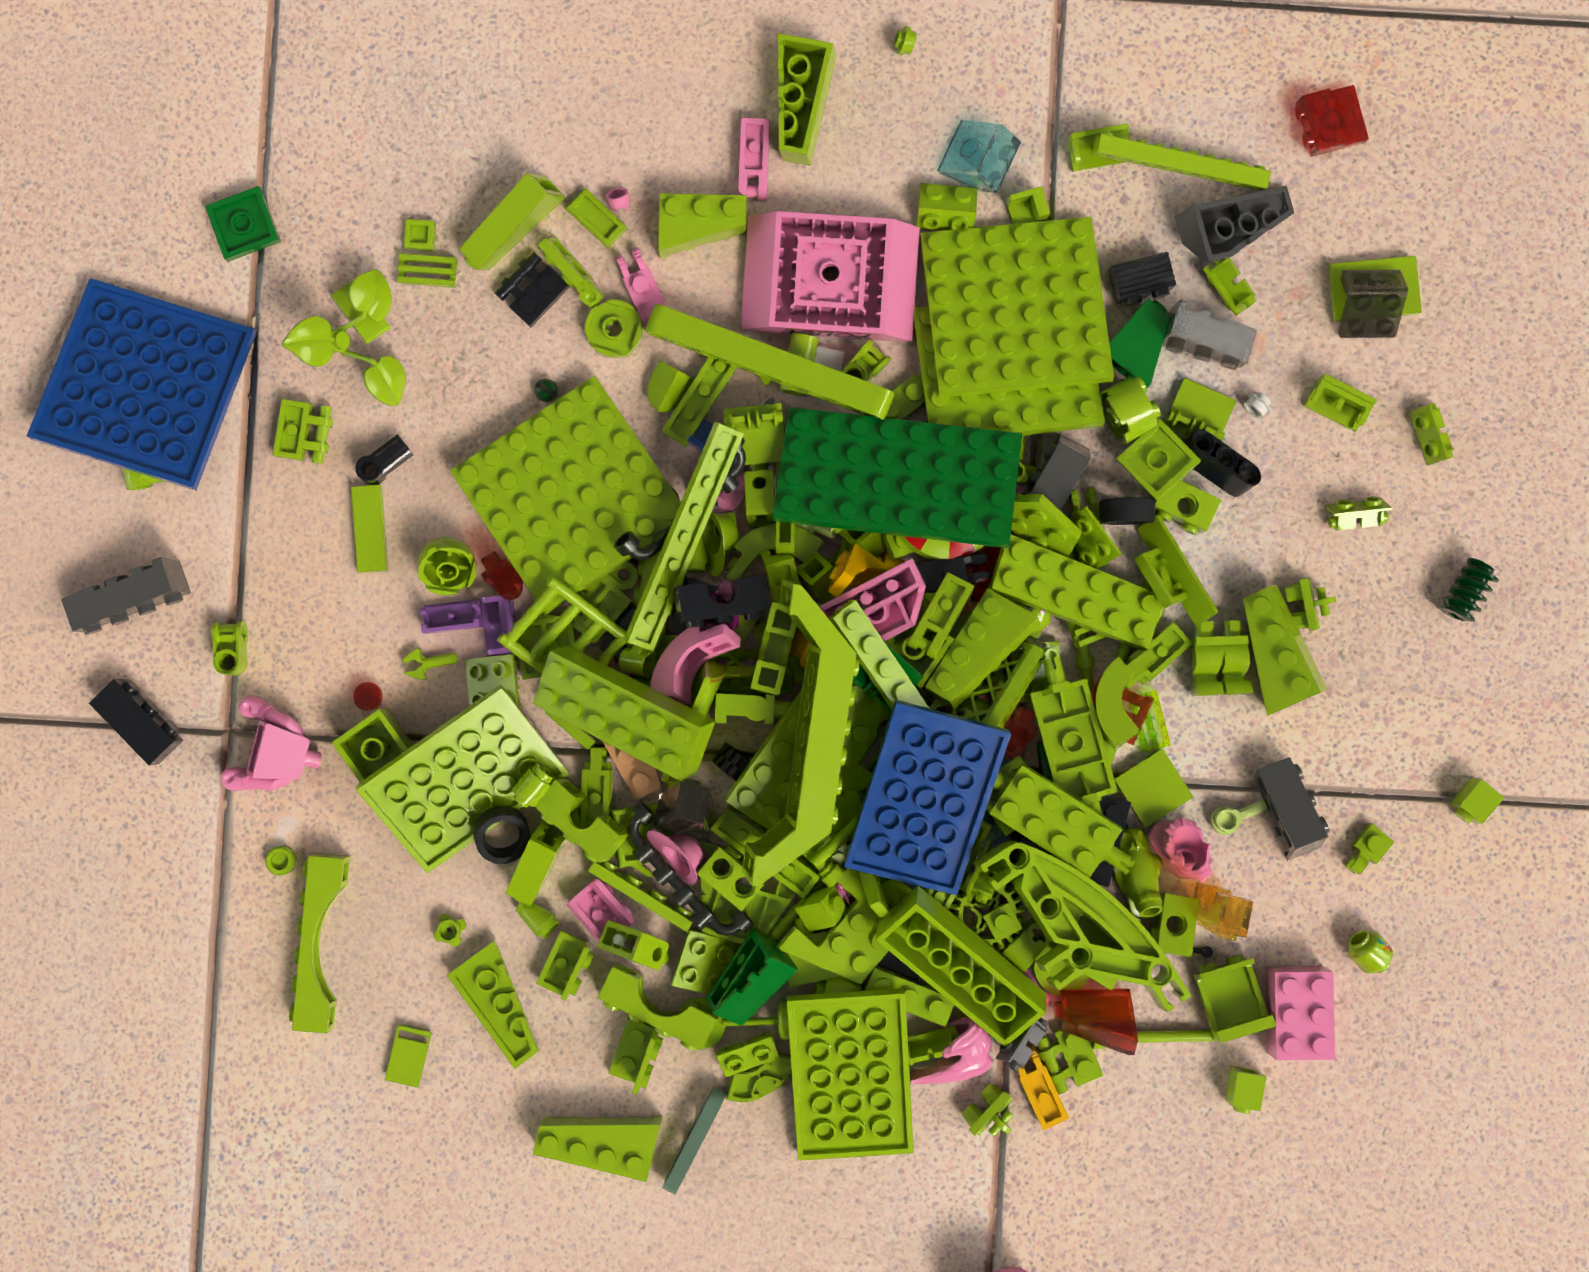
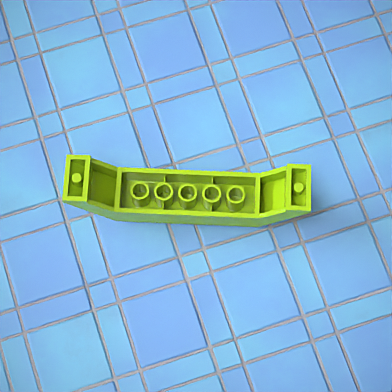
(818, 741)

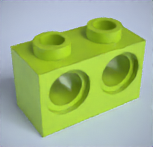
(726, 882)

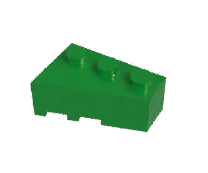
(750, 978)

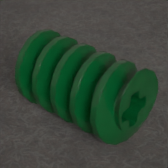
(1469, 590)

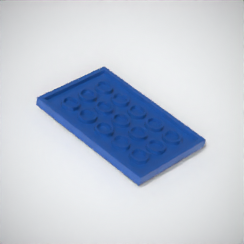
(926, 797)

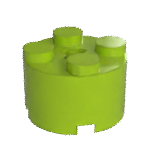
(1129, 409)

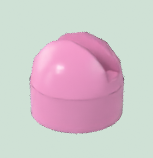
(618, 199)

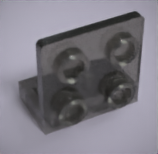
(1372, 303)

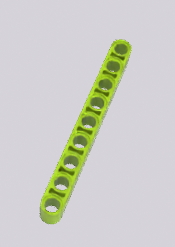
(769, 362)

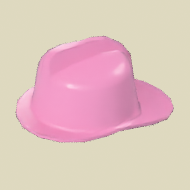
(681, 852)

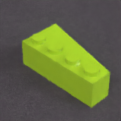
(803, 89)
(982, 644)
(1280, 653)

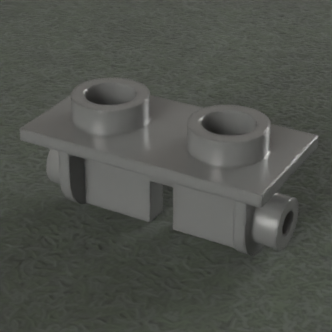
(1017, 1052)

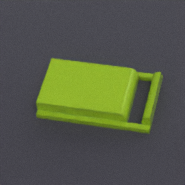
(408, 1057)

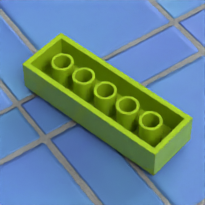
(623, 712)
(961, 966)

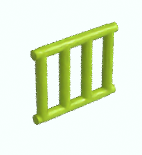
(577, 604)

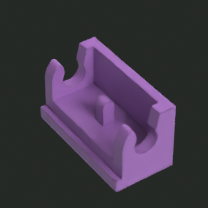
(452, 616)
(498, 619)

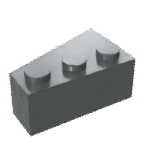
(1060, 471)
(1292, 807)

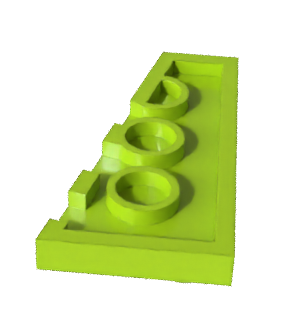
(494, 1000)

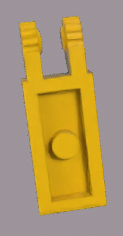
(1042, 1093)

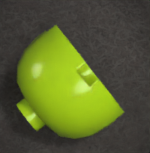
(446, 566)

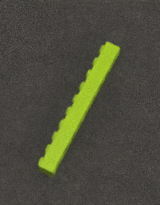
(1181, 162)

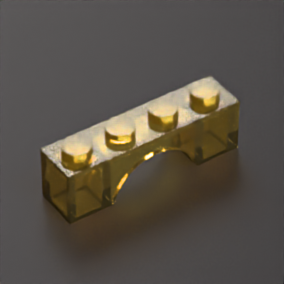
(1222, 912)

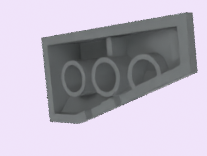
(1228, 225)

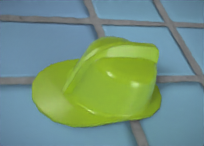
(719, 539)

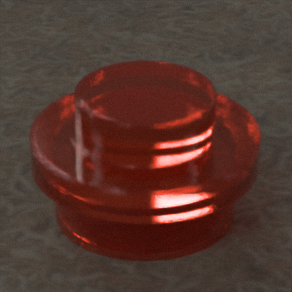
(367, 696)

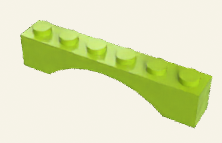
(314, 1001)

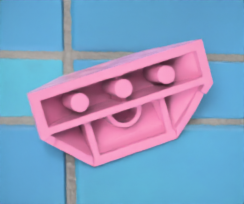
(887, 600)

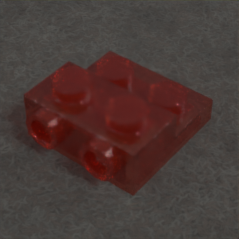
(1331, 120)

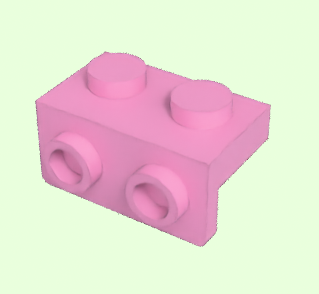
(596, 906)

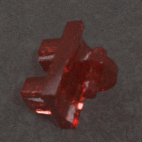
(502, 576)
(1021, 731)

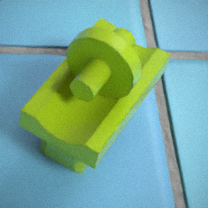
(1304, 592)
(980, 1121)

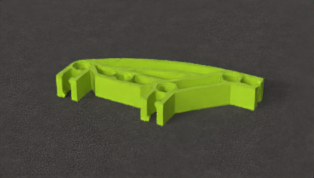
(1134, 949)

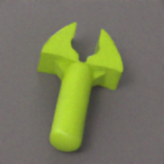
(428, 662)

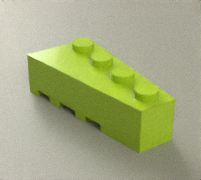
(601, 1143)

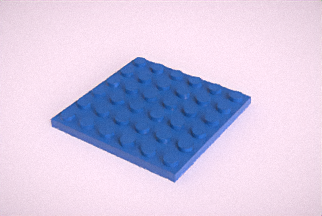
(142, 384)

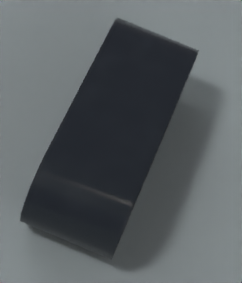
(1222, 464)

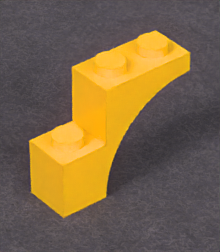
(857, 568)

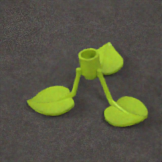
(316, 342)

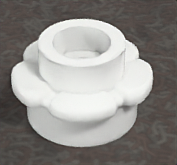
(1257, 404)

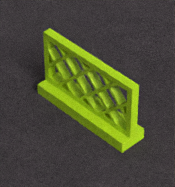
(1010, 692)

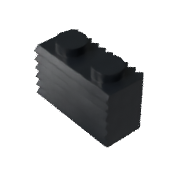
(1142, 278)

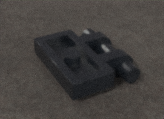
(540, 293)

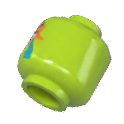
(1370, 951)

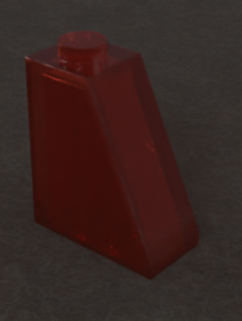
(1099, 1017)

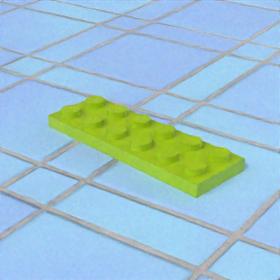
(1076, 593)

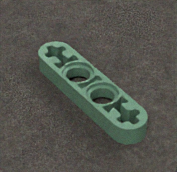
(694, 1140)

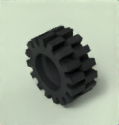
(731, 761)

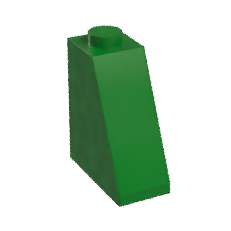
(1139, 342)

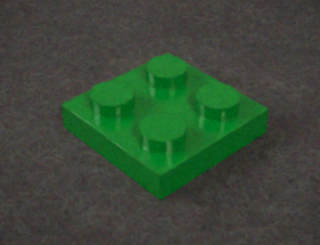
(243, 224)

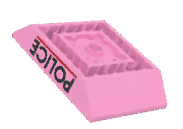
(866, 301)

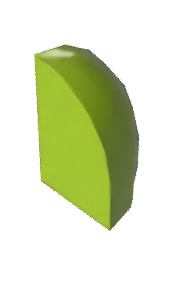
(667, 387)

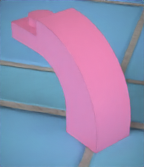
(686, 655)

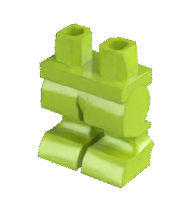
(1220, 654)

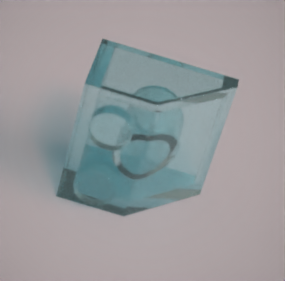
(979, 155)

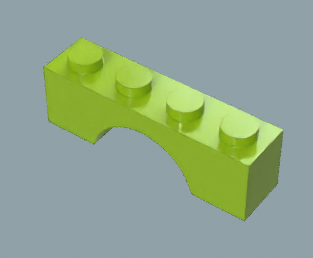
(625, 992)

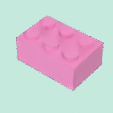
(1303, 1012)

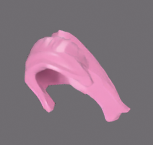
(962, 1059)

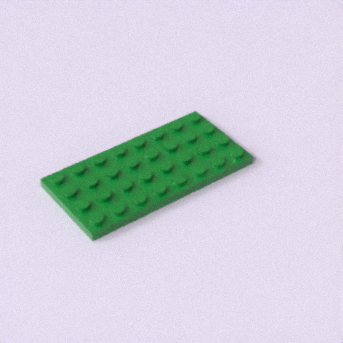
(898, 477)

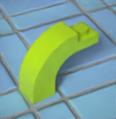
(765, 539)
(1111, 715)

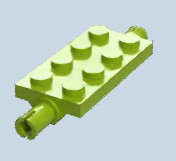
(1072, 737)
(1058, 821)

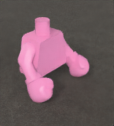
(276, 753)

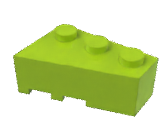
(698, 220)

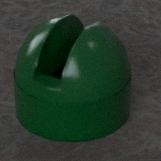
(543, 396)

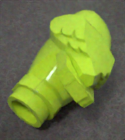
(1141, 882)

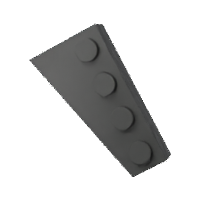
(126, 595)

